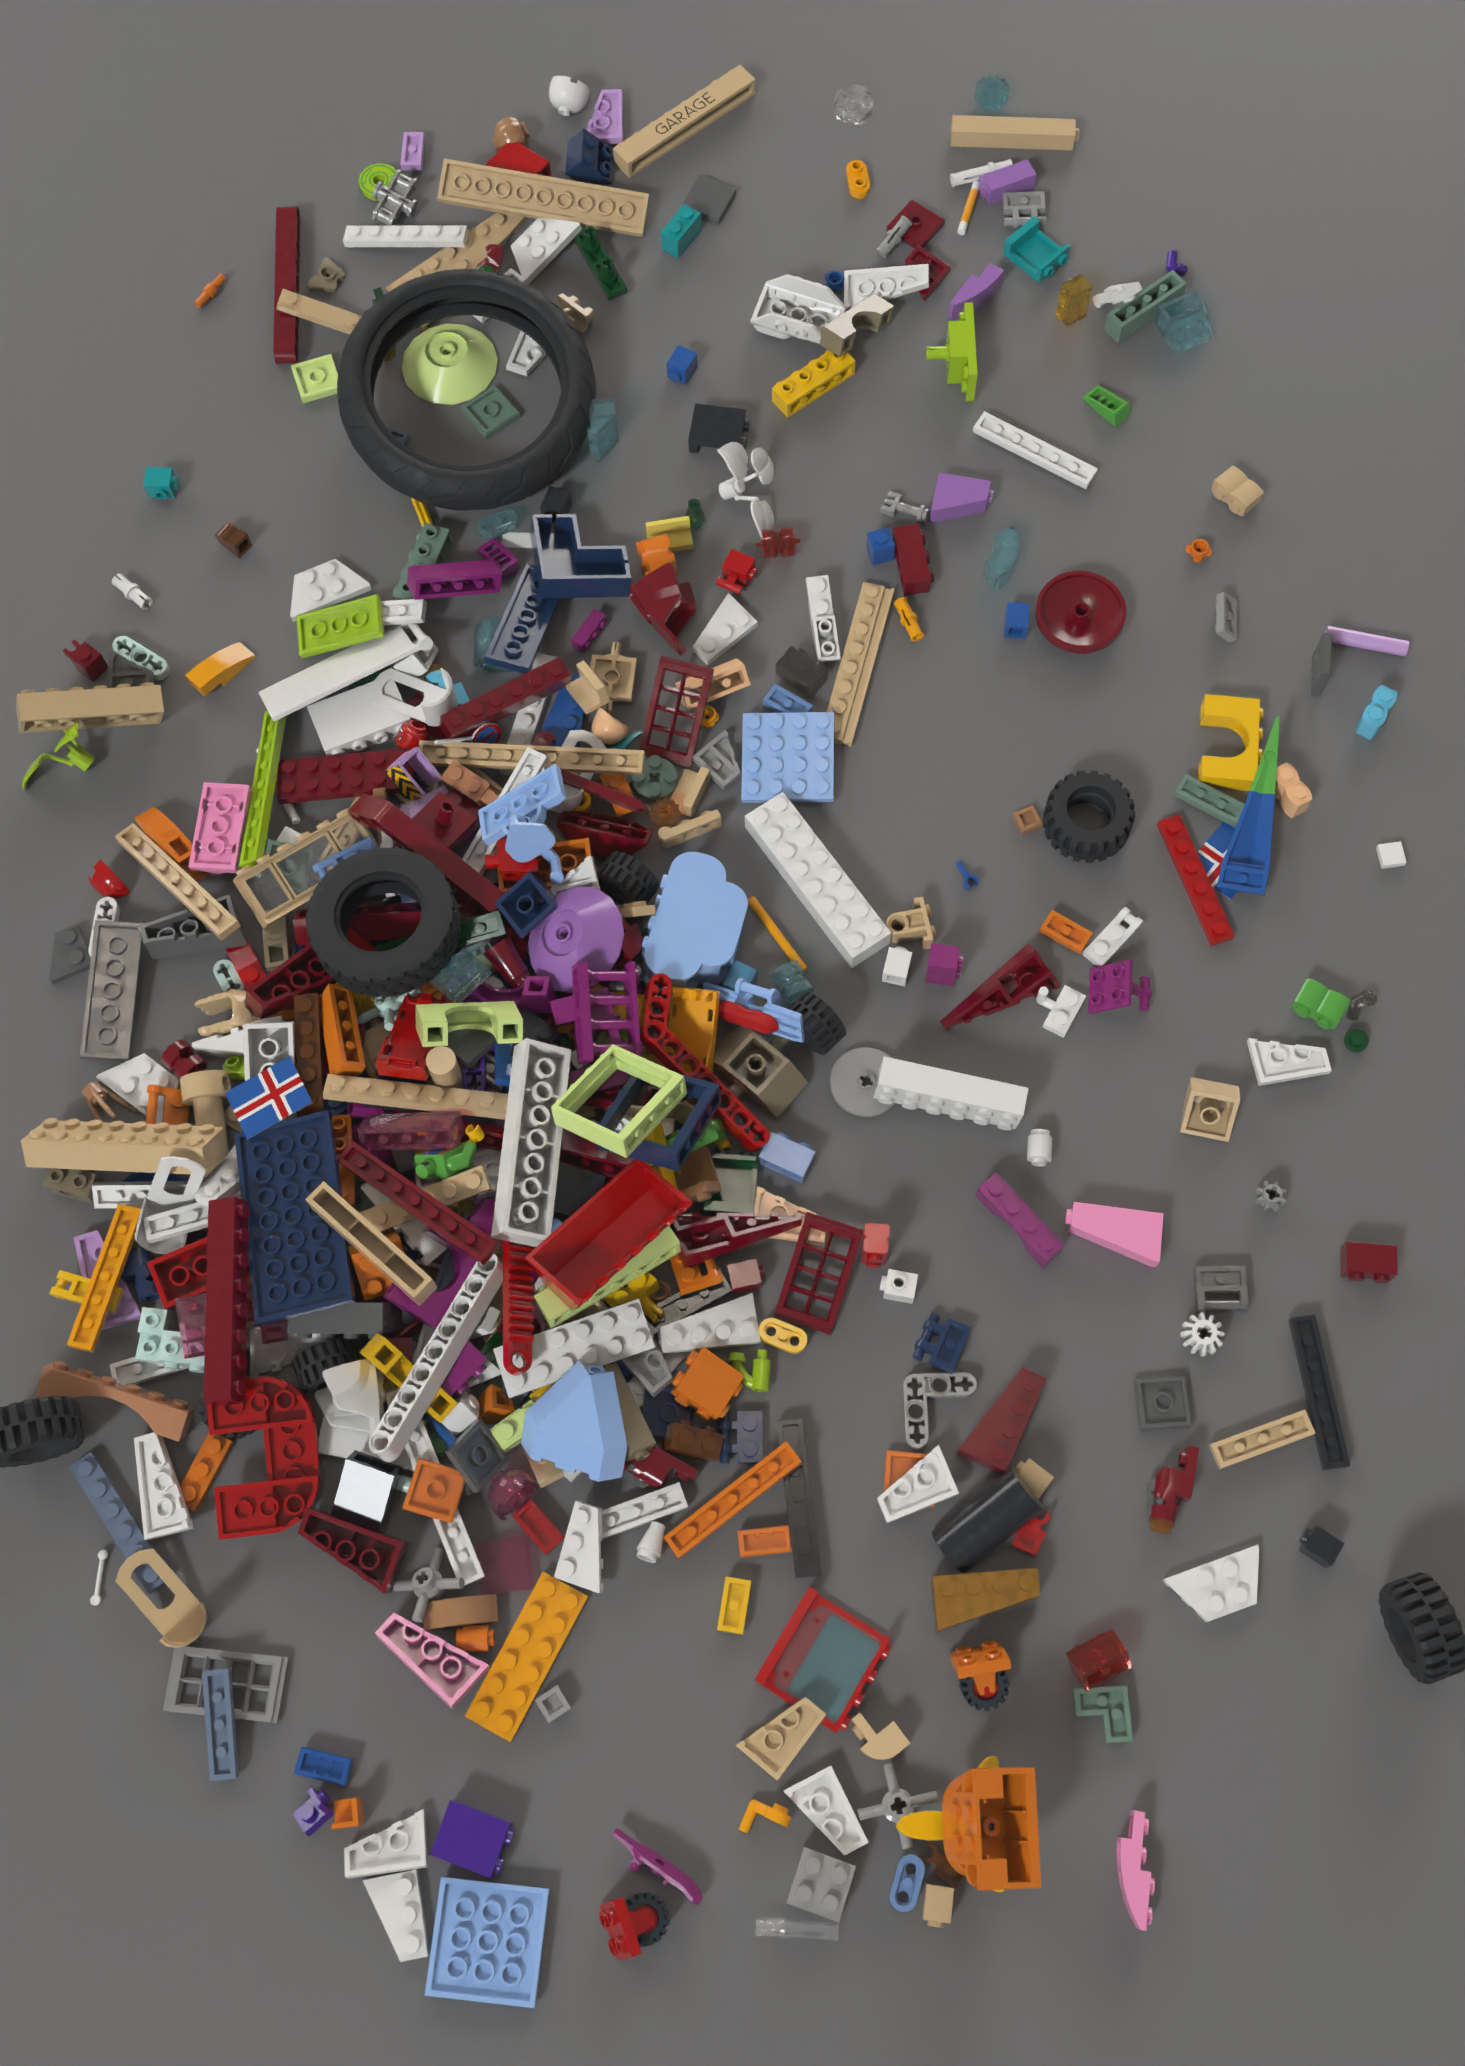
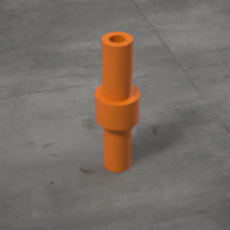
(210, 291)

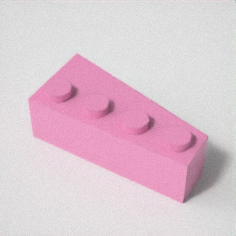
(438, 1664)

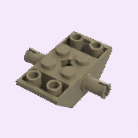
(773, 1084)

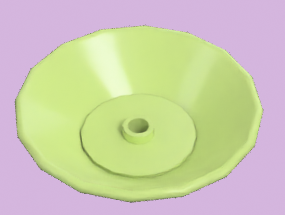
(454, 376)

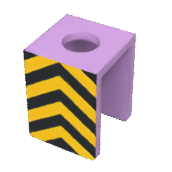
(403, 778)

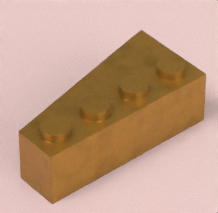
(975, 1595)

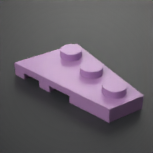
(608, 117)

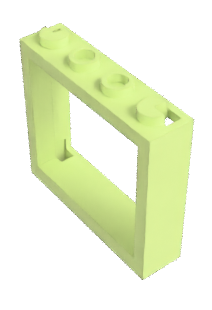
(629, 1138)

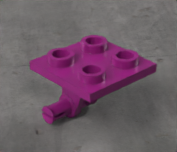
(1113, 986)

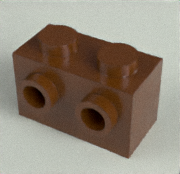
(693, 1442)

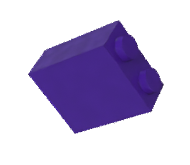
(472, 1839)

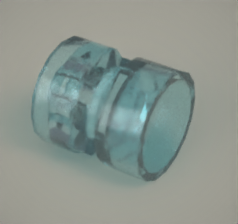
(790, 980)

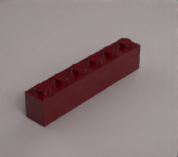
(506, 699)
(372, 922)

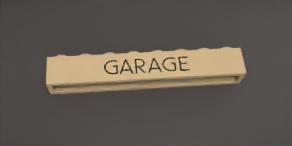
(684, 121)

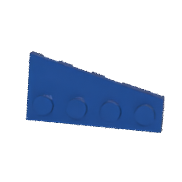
(564, 716)

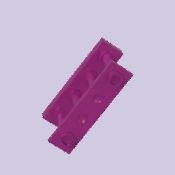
(584, 1001)

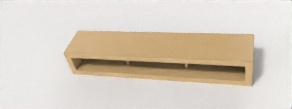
(371, 1243)

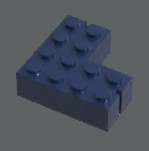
(575, 570)

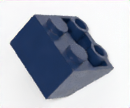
(589, 159)

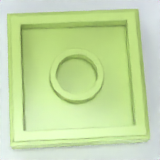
(316, 378)

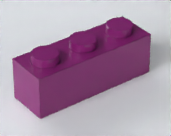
(589, 631)

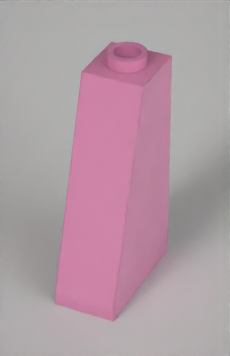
(1119, 1229)

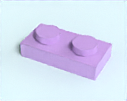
(412, 151)

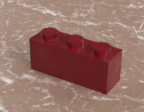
(912, 559)

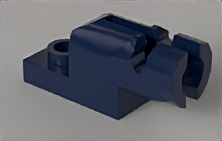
(138, 1273)

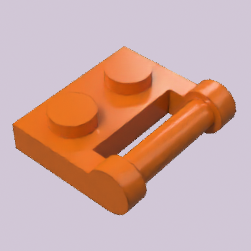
(173, 1111)
(690, 1278)

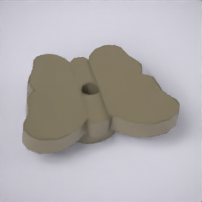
(327, 277)

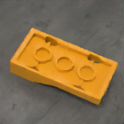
(692, 1022)

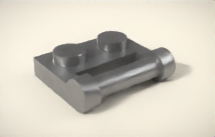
(1221, 1280)

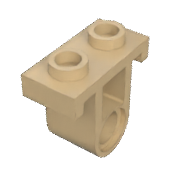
(914, 924)

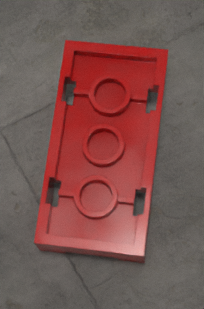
(407, 1053)

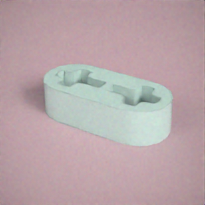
(226, 982)

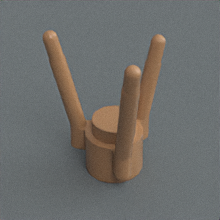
(97, 1096)

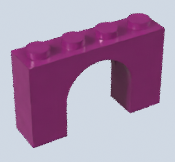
(564, 1014)
(438, 1302)

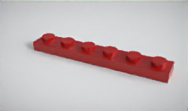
(1195, 880)

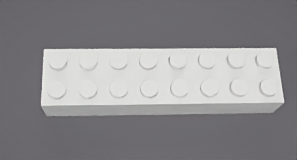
(817, 880)
(530, 1144)

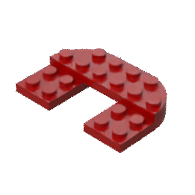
(290, 1459)

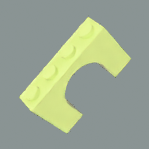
(498, 1018)

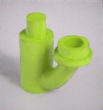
(761, 1370)

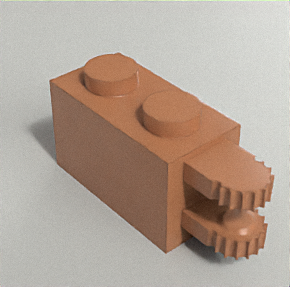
(469, 785)

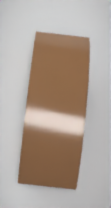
(460, 1612)

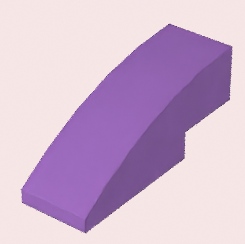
(977, 290)

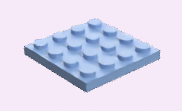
(788, 756)
(487, 1942)

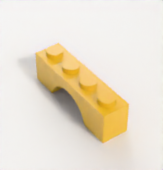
(397, 1368)

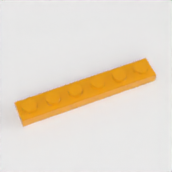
(105, 1279)

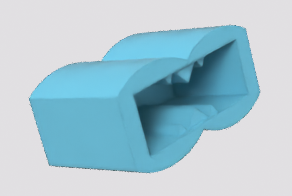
(1376, 712)

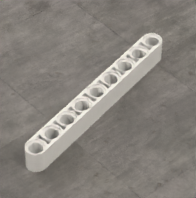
(437, 1368)

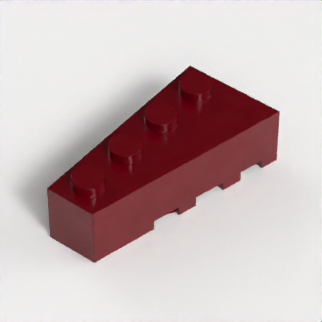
(1001, 1429)

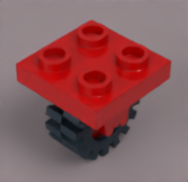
(633, 1923)

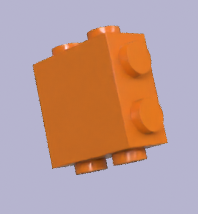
(707, 1384)

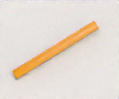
(775, 932)

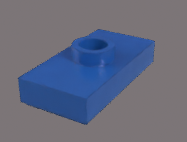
(324, 1766)

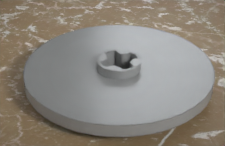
(847, 1082)

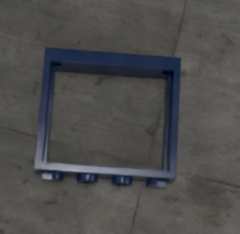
(659, 1154)

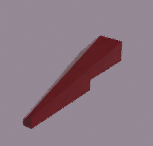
(1013, 982)
(716, 1235)

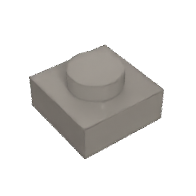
(553, 1704)

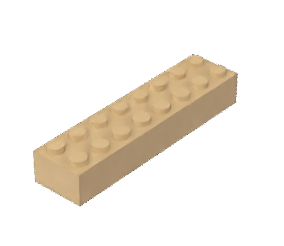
(122, 1145)

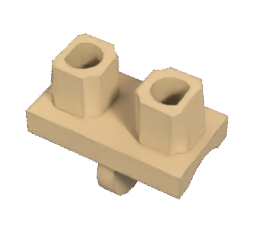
(578, 315)

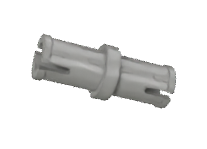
(893, 237)

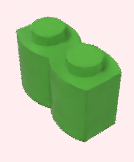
(1320, 1004)

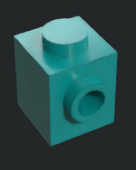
(161, 482)

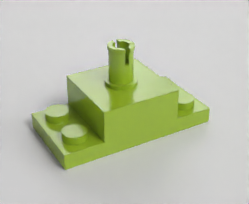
(959, 352)

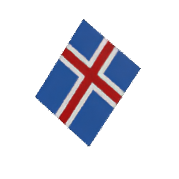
(1213, 853)
(268, 1097)

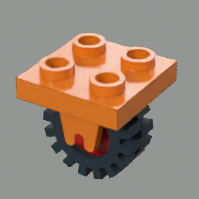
(982, 1673)

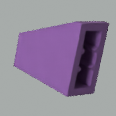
(959, 497)

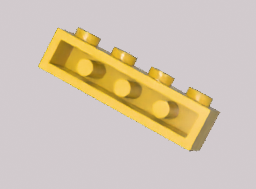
(812, 382)

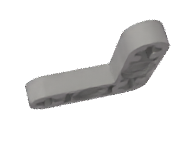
(927, 1391)

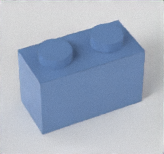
(787, 1156)

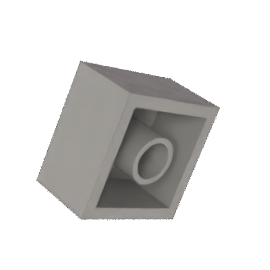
(821, 1884)

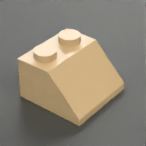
(1210, 1109)

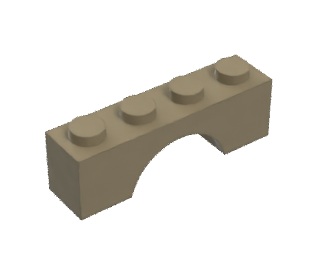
(870, 314)

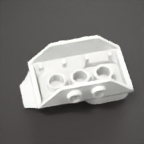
(795, 308)

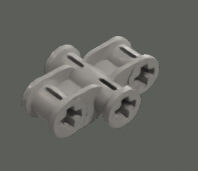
(395, 198)

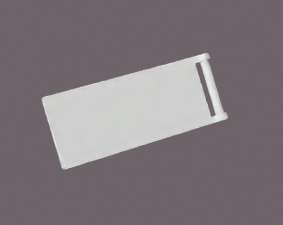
(342, 670)

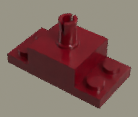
(449, 819)

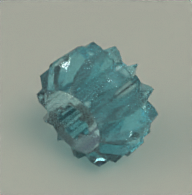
(991, 92)

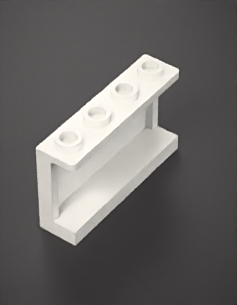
(354, 722)

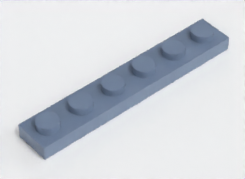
(115, 1515)

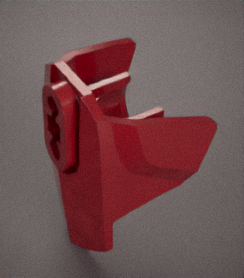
(664, 604)

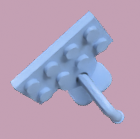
(521, 819)

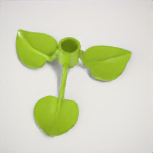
(77, 754)

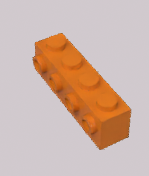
(341, 1031)

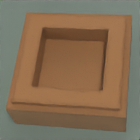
(1027, 820)

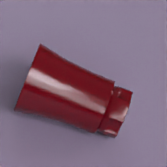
(508, 962)

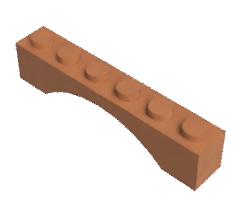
(163, 1415)

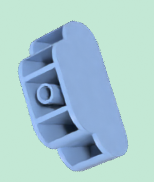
(694, 923)

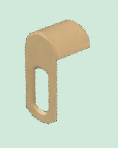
(178, 1622)

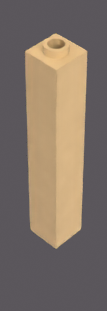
(1013, 132)

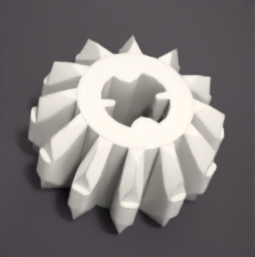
(1212, 1336)

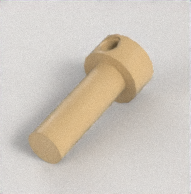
(445, 1069)
(206, 1094)

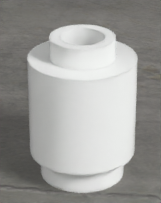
(1039, 1147)

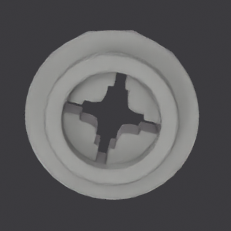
(477, 947)

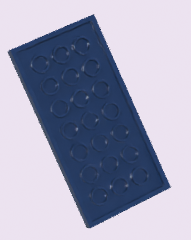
(292, 1252)

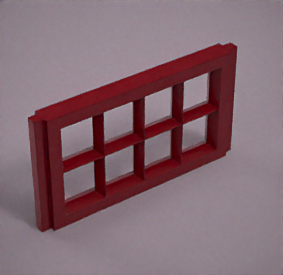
(686, 669)
(604, 792)
(804, 1318)

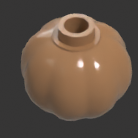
(510, 131)

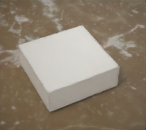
(1391, 855)

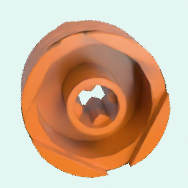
(655, 553)

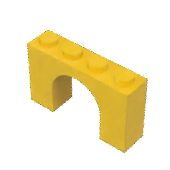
(1242, 717)

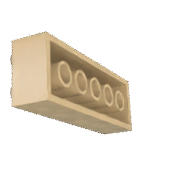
(91, 707)

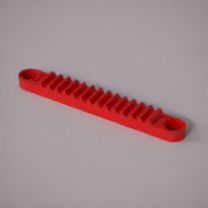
(517, 1306)

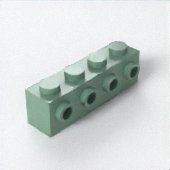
(1141, 310)
(430, 548)

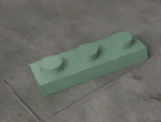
(1209, 800)

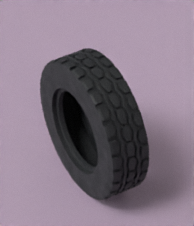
(365, 877)

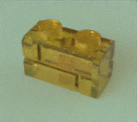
(1073, 300)

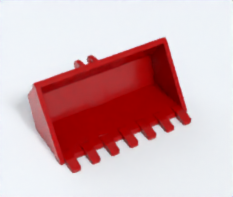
(607, 1233)

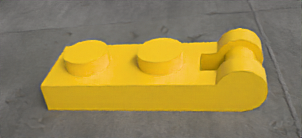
(78, 1289)

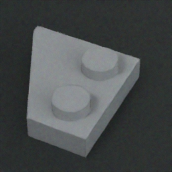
(720, 759)

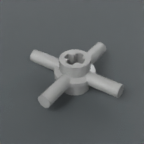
(428, 1584)
(888, 1799)

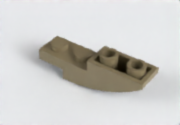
(277, 943)

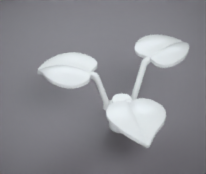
(736, 460)

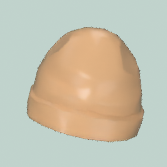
(608, 728)

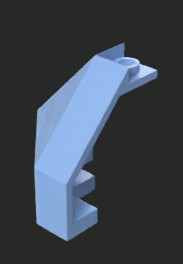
(579, 1424)

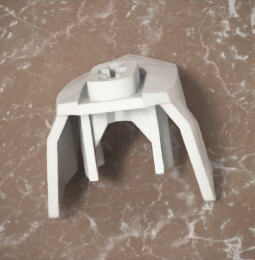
(353, 1396)

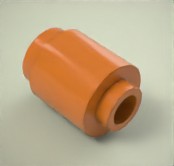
(475, 1638)

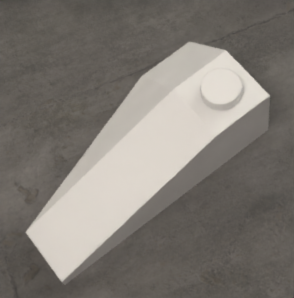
(228, 1045)

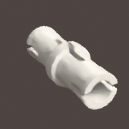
(132, 591)

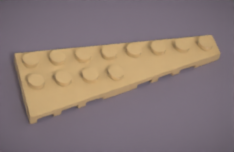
(491, 231)

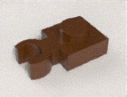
(942, 1866)

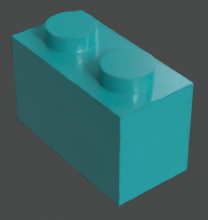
(681, 231)

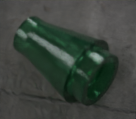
(695, 513)

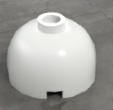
(568, 96)

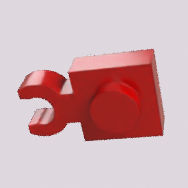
(1031, 1536)

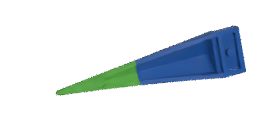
(1249, 852)

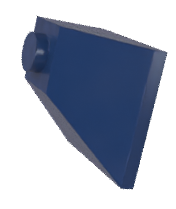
(527, 903)

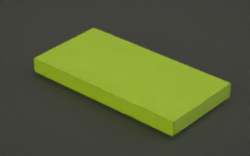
(340, 626)

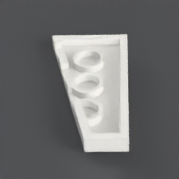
(884, 282)
(160, 1493)

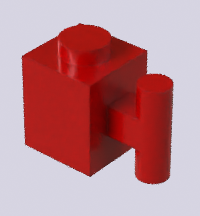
(736, 570)

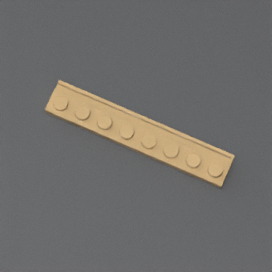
(859, 660)

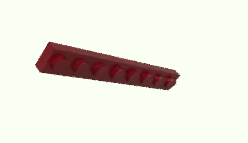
(418, 1203)

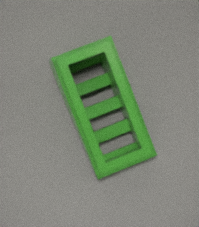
(1115, 415)

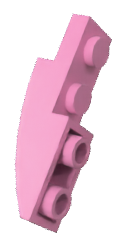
(1135, 1883)

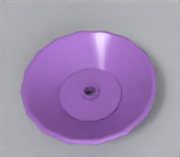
(593, 936)

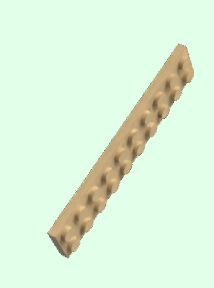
(542, 197)

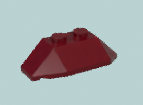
(604, 832)

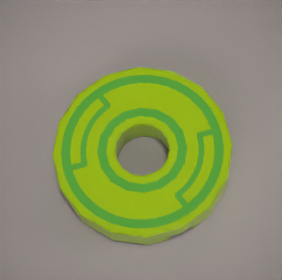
(373, 174)

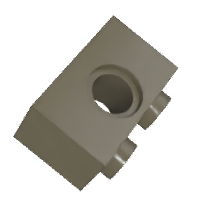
(71, 1183)

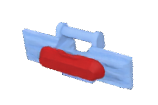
(767, 1020)

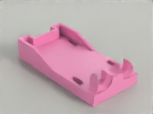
(220, 828)

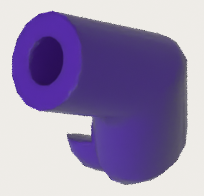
(1171, 264)

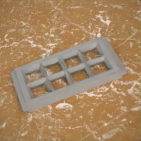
(275, 1687)

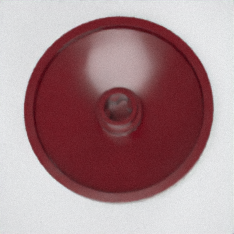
(1080, 612)

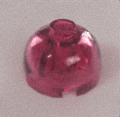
(510, 1491)

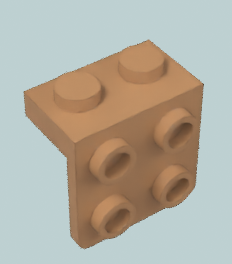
(698, 1176)

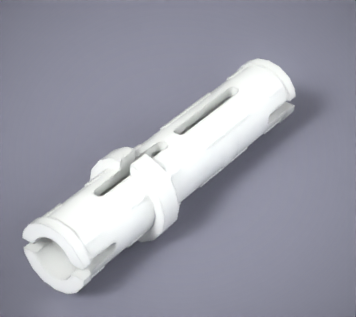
(971, 175)

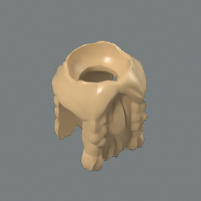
(223, 1002)

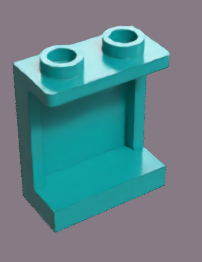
(1035, 251)

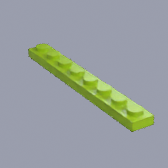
(262, 791)

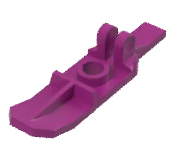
(659, 1866)

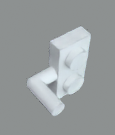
(1062, 1011)

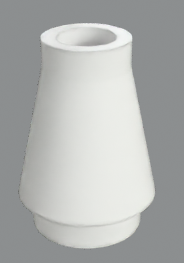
(651, 1544)

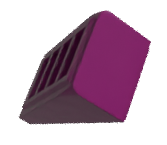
(507, 569)

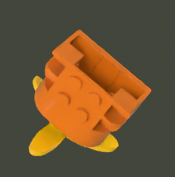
(986, 1826)

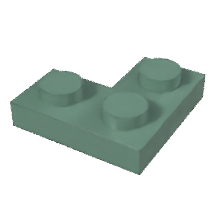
(1114, 1707)

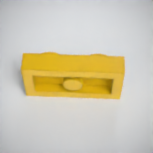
(734, 1605)

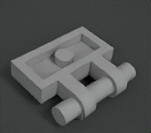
(1023, 203)

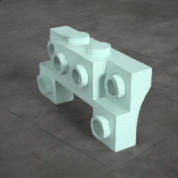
(161, 1345)

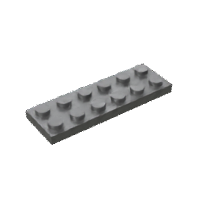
(111, 991)

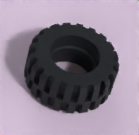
(1096, 790)
(39, 1430)
(1423, 1627)

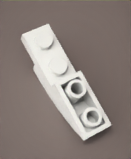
(822, 618)

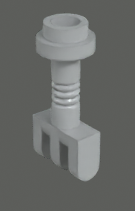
(893, 504)

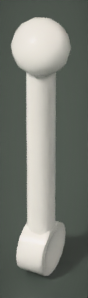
(96, 1599)

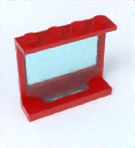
(824, 1658)

